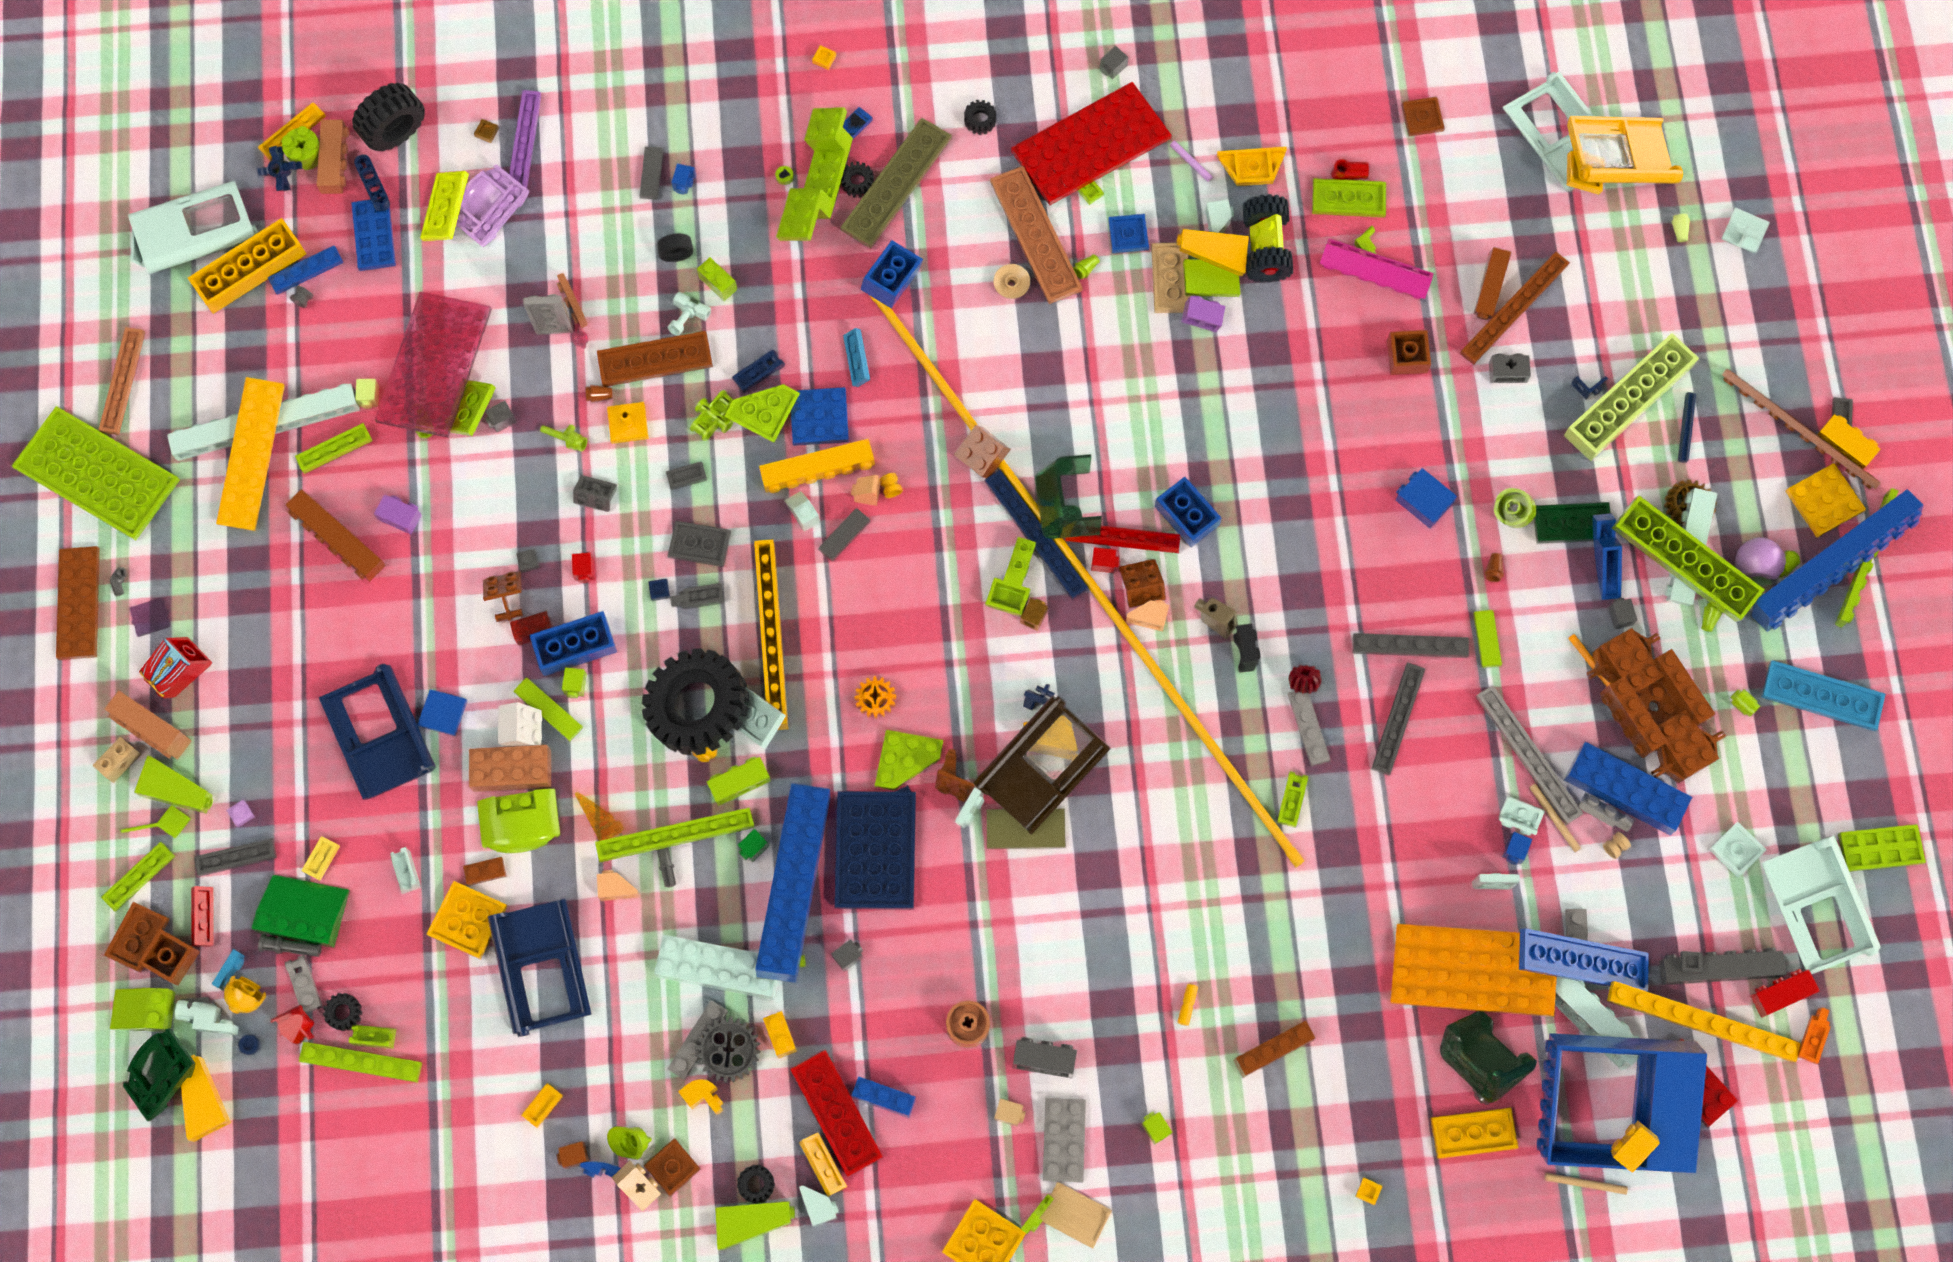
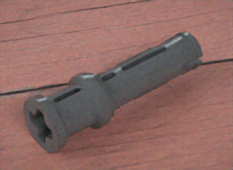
(281, 945)

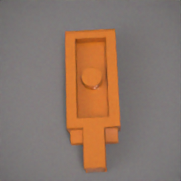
(1815, 1036)

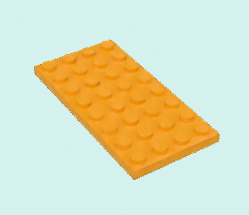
(1467, 972)

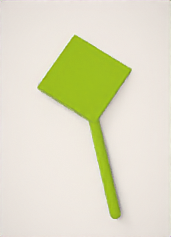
(171, 822)

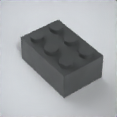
(1044, 1058)

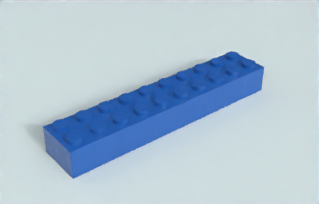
(1837, 561)
(793, 883)

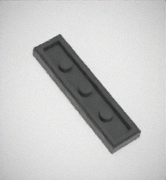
(235, 857)

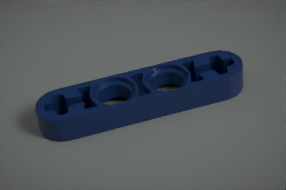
(372, 182)

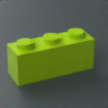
(738, 780)

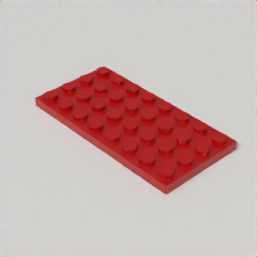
(1091, 143)

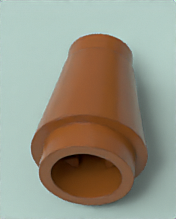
(598, 393)
(1494, 569)

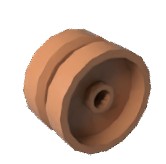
(968, 1012)

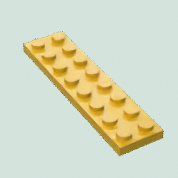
(250, 454)

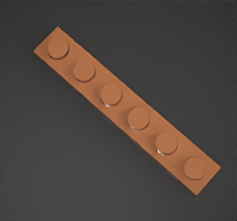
(122, 381)

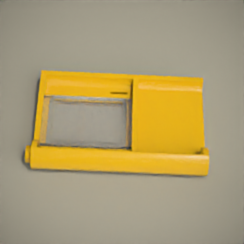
(1621, 150)

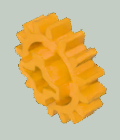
(867, 697)

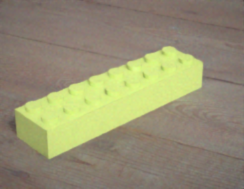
(1631, 397)

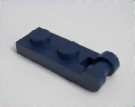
(758, 371)

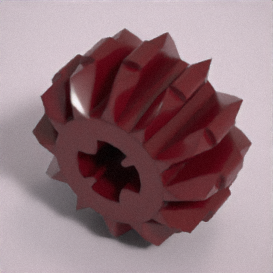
(1305, 679)

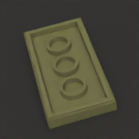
(1008, 833)

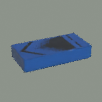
(857, 122)

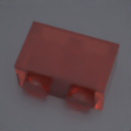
(529, 625)

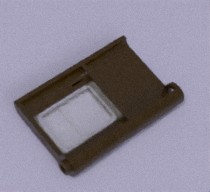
(1042, 764)

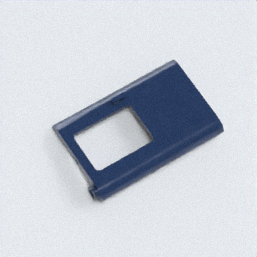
(389, 758)
(531, 938)

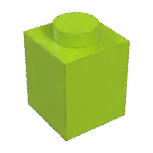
(574, 682)
(1156, 1127)

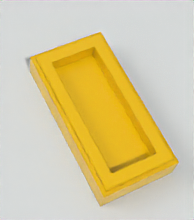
(542, 1105)

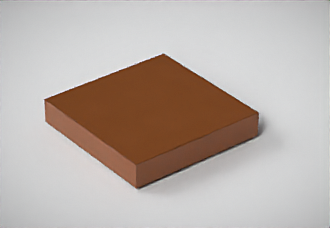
(1422, 116)
(672, 1167)

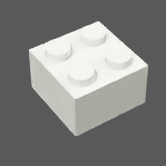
(519, 725)

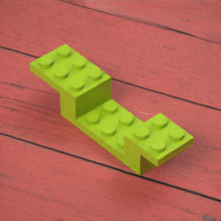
(817, 198)

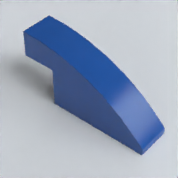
(1607, 556)

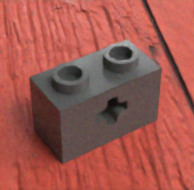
(1509, 368)

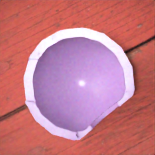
(1760, 558)

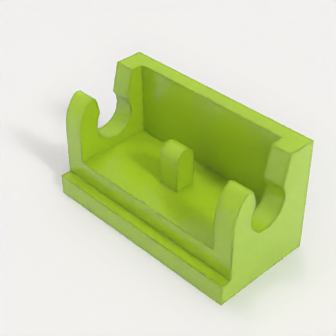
(373, 1036)

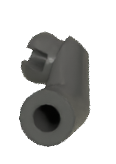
(117, 579)

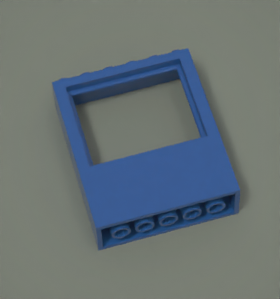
(1665, 1101)

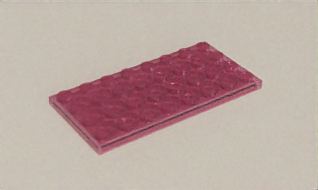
(433, 364)

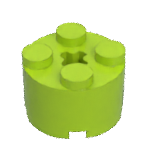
(303, 146)
(1504, 508)

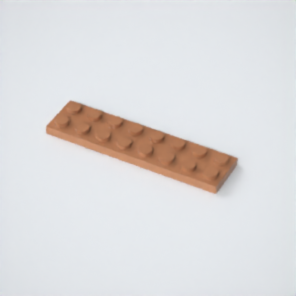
(1036, 235)

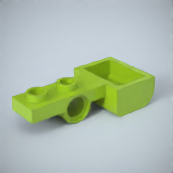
(1009, 594)

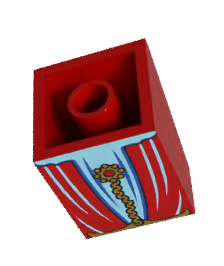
(174, 666)

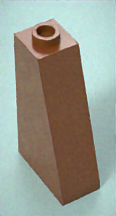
(1491, 283)

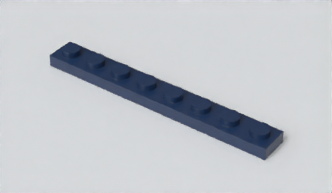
(1032, 531)

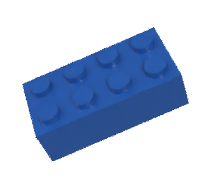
(573, 643)

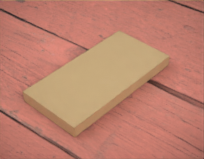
(1168, 278)

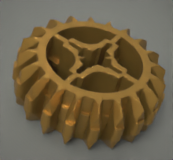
(1671, 499)

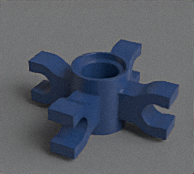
(279, 168)

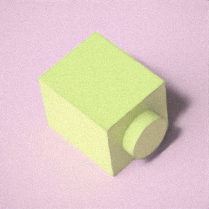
(367, 393)

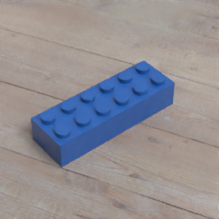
(1628, 788)

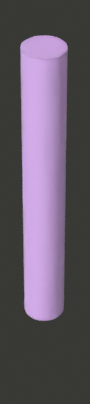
(1191, 161)

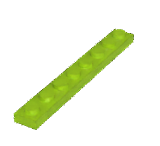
(1858, 581)
(674, 834)

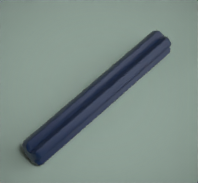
(1686, 428)

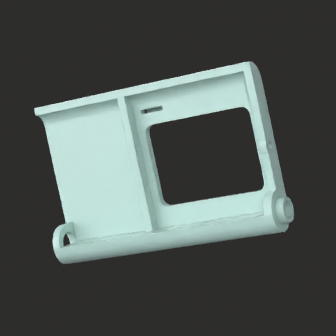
(1570, 103)

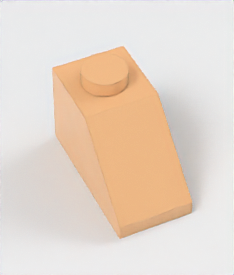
(866, 490)
(1149, 615)
(614, 887)

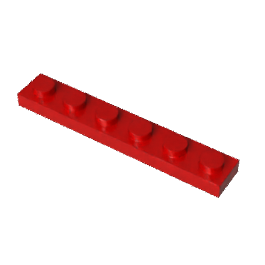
(1132, 539)

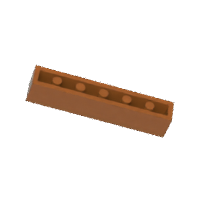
(334, 534)

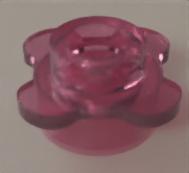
(580, 338)

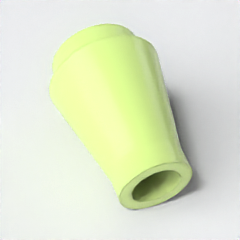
(1681, 227)

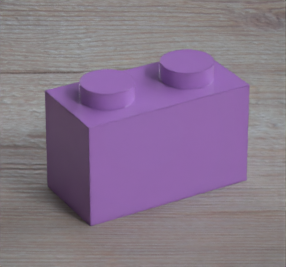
(1203, 313)
(398, 514)

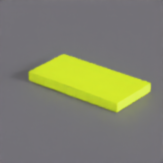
(444, 206)

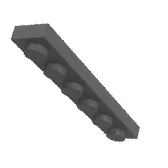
(1410, 645)

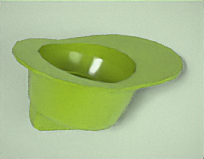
(628, 1141)

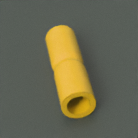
(1187, 1006)

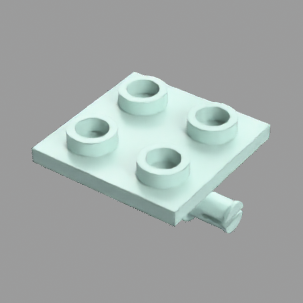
(1745, 230)

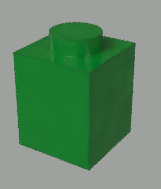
(752, 846)

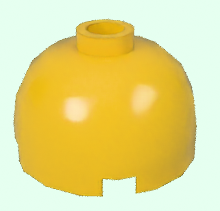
(243, 995)

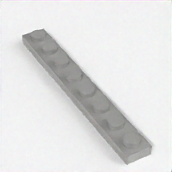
(1529, 755)

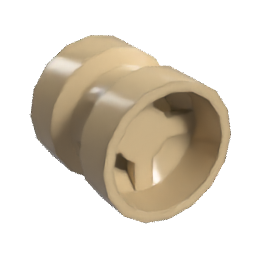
(1616, 845)

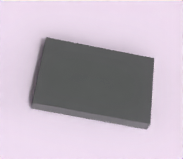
(699, 543)

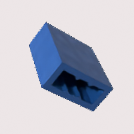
(1425, 497)

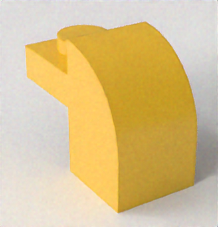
(701, 1090)

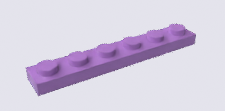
(525, 136)

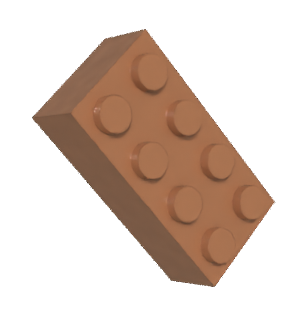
(147, 726)
(510, 768)

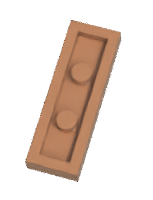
(571, 301)

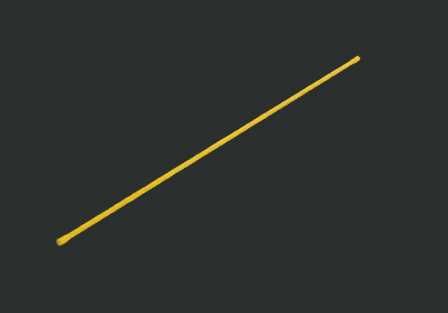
(1290, 851)

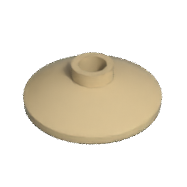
(1015, 274)

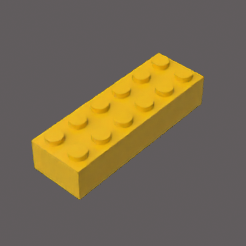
(247, 265)

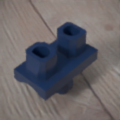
(1032, 697)

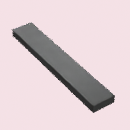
(1398, 719)

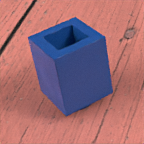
(1517, 848)

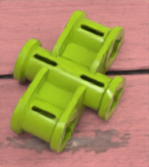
(712, 416)

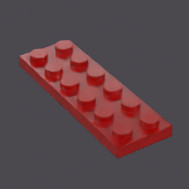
(836, 1113)

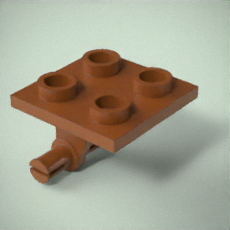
(503, 586)
(948, 782)

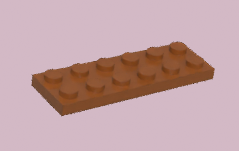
(654, 358)
(77, 603)

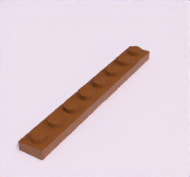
(1514, 308)

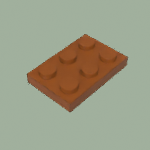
(135, 935)

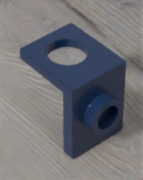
(1586, 392)

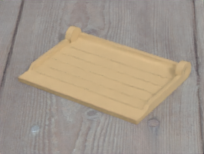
(1076, 1215)

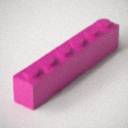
(1376, 268)

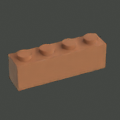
(332, 157)

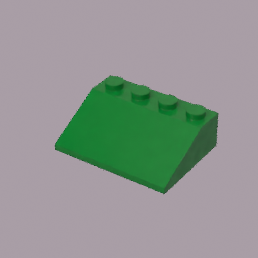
(301, 911)

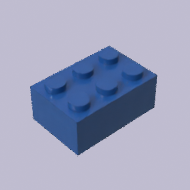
(891, 274)
(1187, 512)

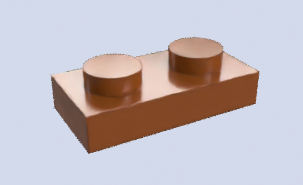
(484, 871)

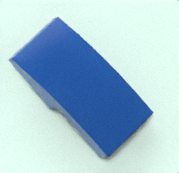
(597, 1168)

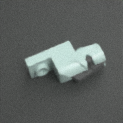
(204, 1016)

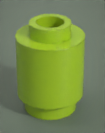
(1792, 562)
(1744, 702)

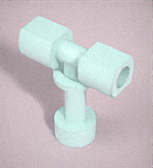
(689, 310)

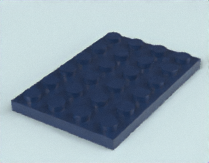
(875, 850)

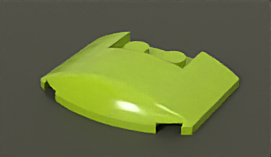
(519, 821)

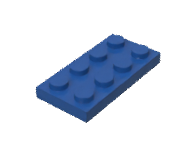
(373, 236)

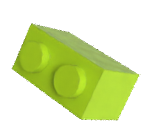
(717, 279)

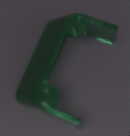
(1055, 517)

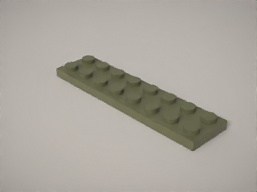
(896, 183)

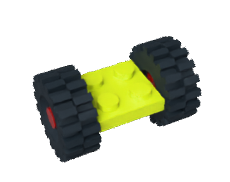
(1267, 257)

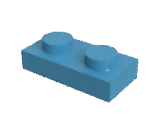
(233, 963)

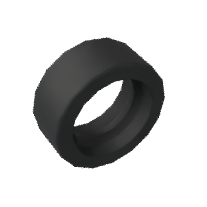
(675, 247)

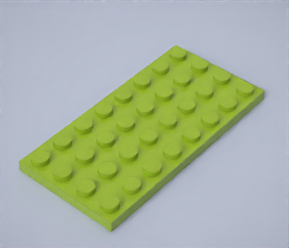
(96, 473)

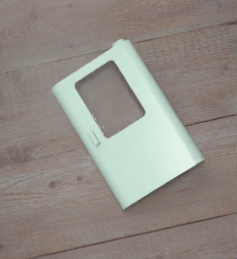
(191, 227)

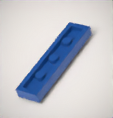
(305, 270)

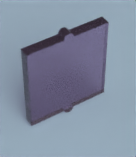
(149, 617)

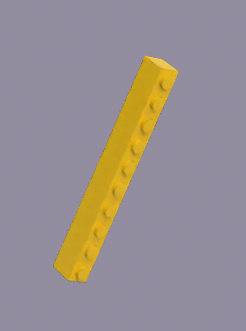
(771, 627)

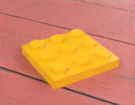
(1825, 500)
(464, 920)
(983, 1237)

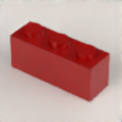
(1784, 992)

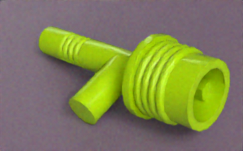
(573, 439)

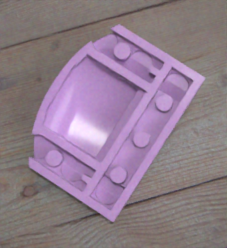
(489, 203)

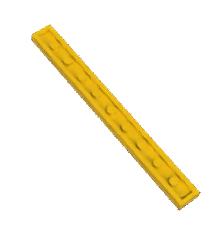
(1703, 1021)

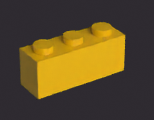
(1849, 440)

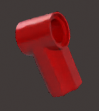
(1351, 170)

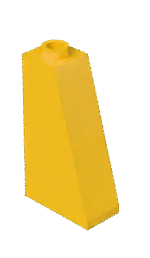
(1218, 249)
(202, 1103)

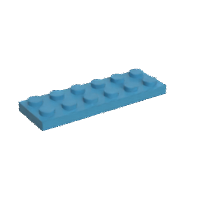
(1823, 695)

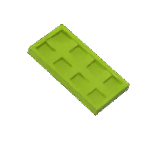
(1882, 848)

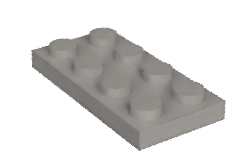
(548, 314)
(1064, 1140)

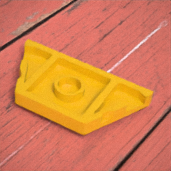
(1252, 165)

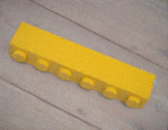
(817, 465)

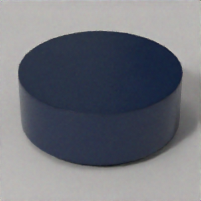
(249, 1044)

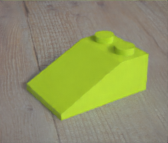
(142, 1009)

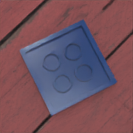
(820, 417)

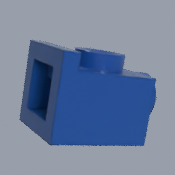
(683, 178)

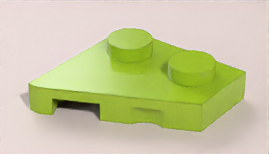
(1034, 1220)

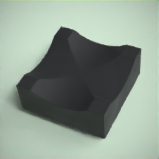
(1245, 641)

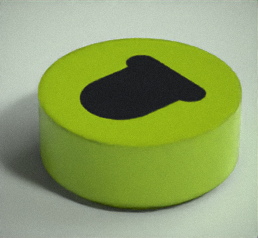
(784, 175)

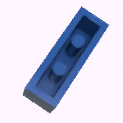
(883, 1097)

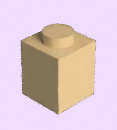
(1009, 1113)

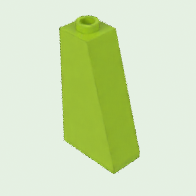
(167, 786)
(747, 1222)

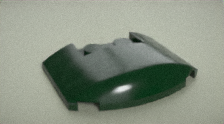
(158, 1073)

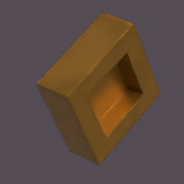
(486, 130)

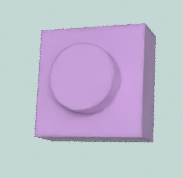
(240, 813)

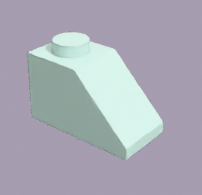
(1218, 215)
(803, 511)
(818, 1206)

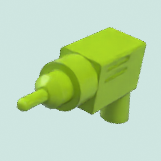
(1364, 242)

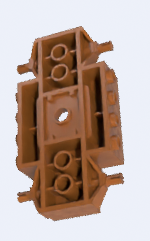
(1672, 729)

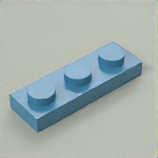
(856, 357)

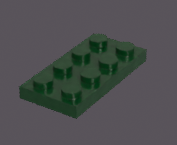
(1567, 522)

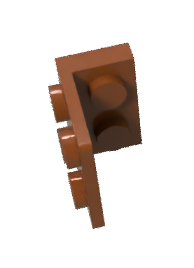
(1142, 582)

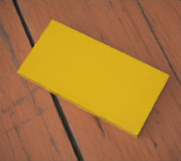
(1474, 1133)

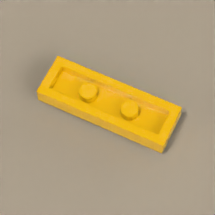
(822, 1164)

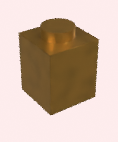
(1034, 614)

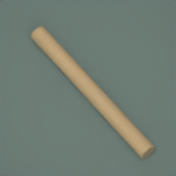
(1555, 818)
(1585, 1183)

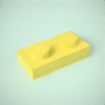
(320, 858)

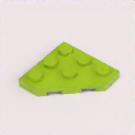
(763, 411)
(905, 757)

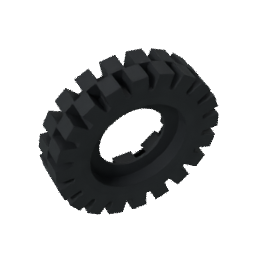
(724, 715)

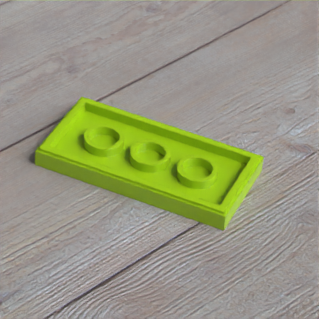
(1349, 197)

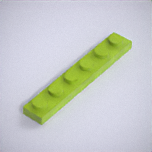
(360, 1062)

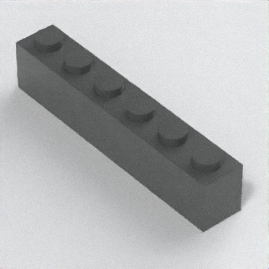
(1726, 967)

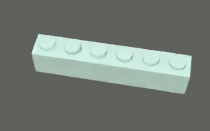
(1697, 522)

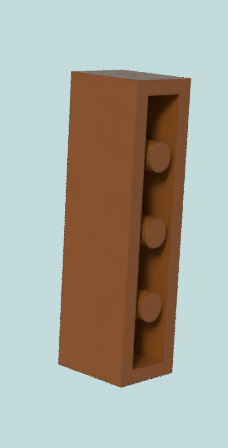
(1274, 1049)

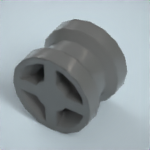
(301, 296)

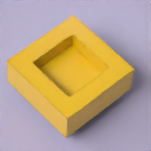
(824, 57)
(1368, 1191)

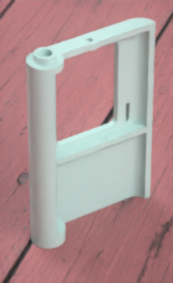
(1811, 876)

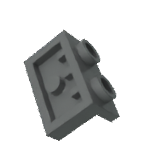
(594, 493)

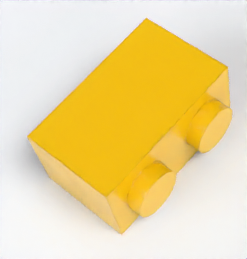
(780, 1034)
(1634, 1146)

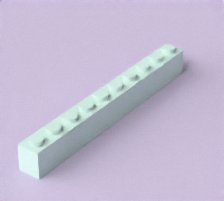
(292, 415)

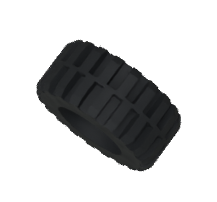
(388, 117)

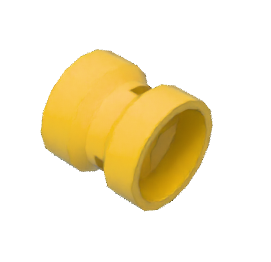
(890, 485)

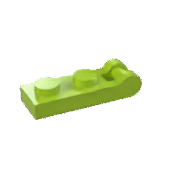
(1292, 800)

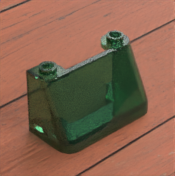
(1482, 1058)

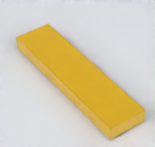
(308, 118)

